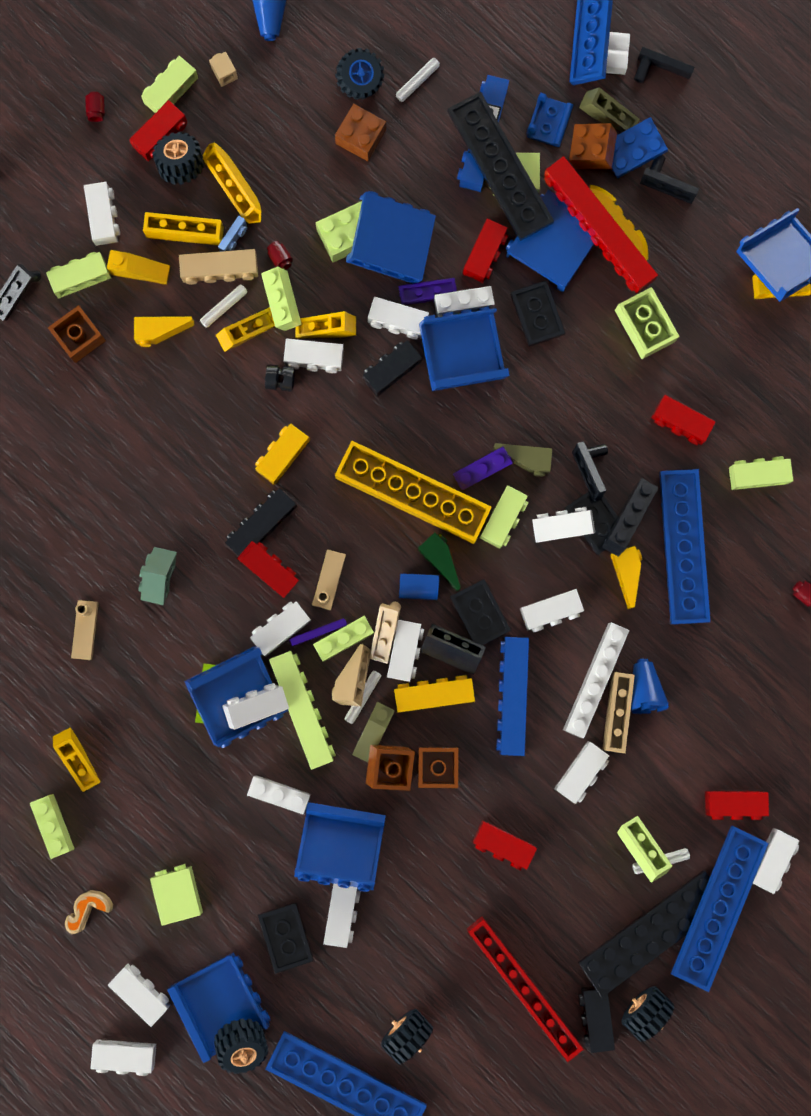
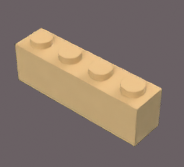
(218, 266)
(618, 712)

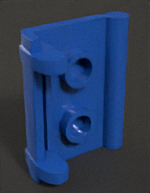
(549, 120)

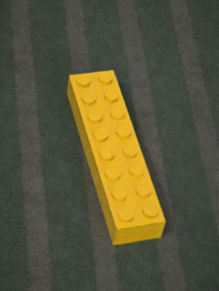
(412, 492)

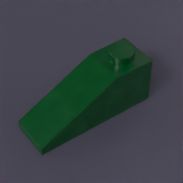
(439, 556)

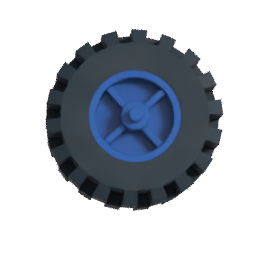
(359, 73)

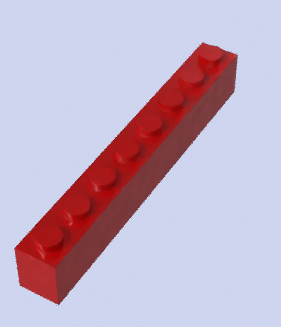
(600, 225)
(525, 989)

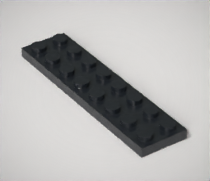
(500, 166)
(644, 937)

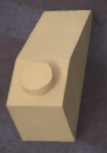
(351, 681)

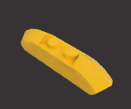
(232, 183)
(626, 225)

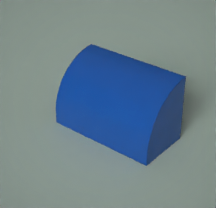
(419, 586)

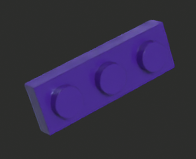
(482, 468)

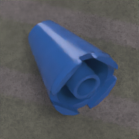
(269, 17)
(647, 689)

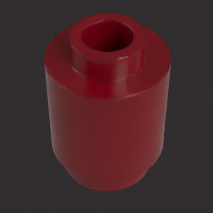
(95, 107)
(279, 255)
(802, 591)

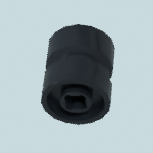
(272, 378)

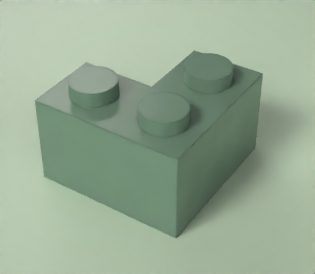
(157, 575)

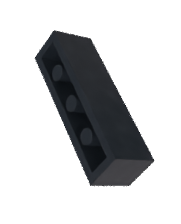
(630, 517)
(262, 522)

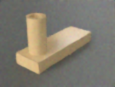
(329, 580)
(84, 630)
(385, 632)

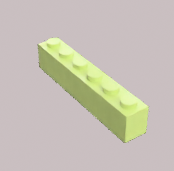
(301, 709)

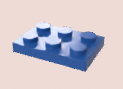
(637, 147)

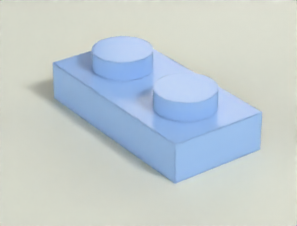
(236, 230)

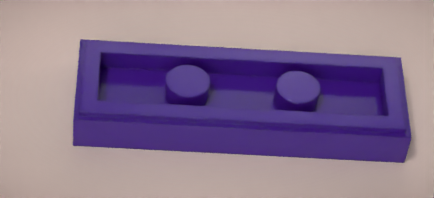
(425, 291)
(318, 632)

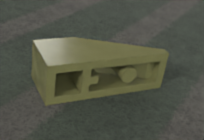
(607, 110)
(532, 459)
(373, 730)

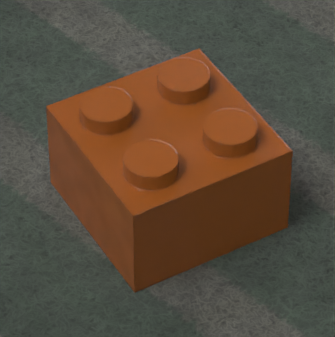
(360, 132)
(593, 146)
(76, 334)
(390, 767)
(437, 767)

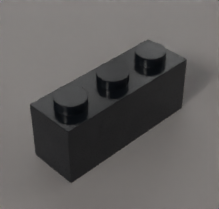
(391, 367)
(452, 649)
(596, 1020)

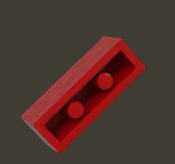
(162, 123)
(485, 251)
(682, 420)
(268, 568)
(737, 804)
(504, 845)

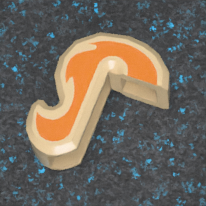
(82, 908)

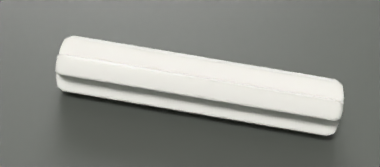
(417, 79)
(223, 306)
(369, 687)
(673, 857)

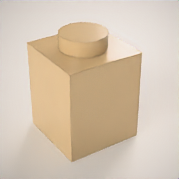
(223, 69)

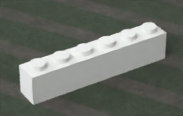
(596, 680)

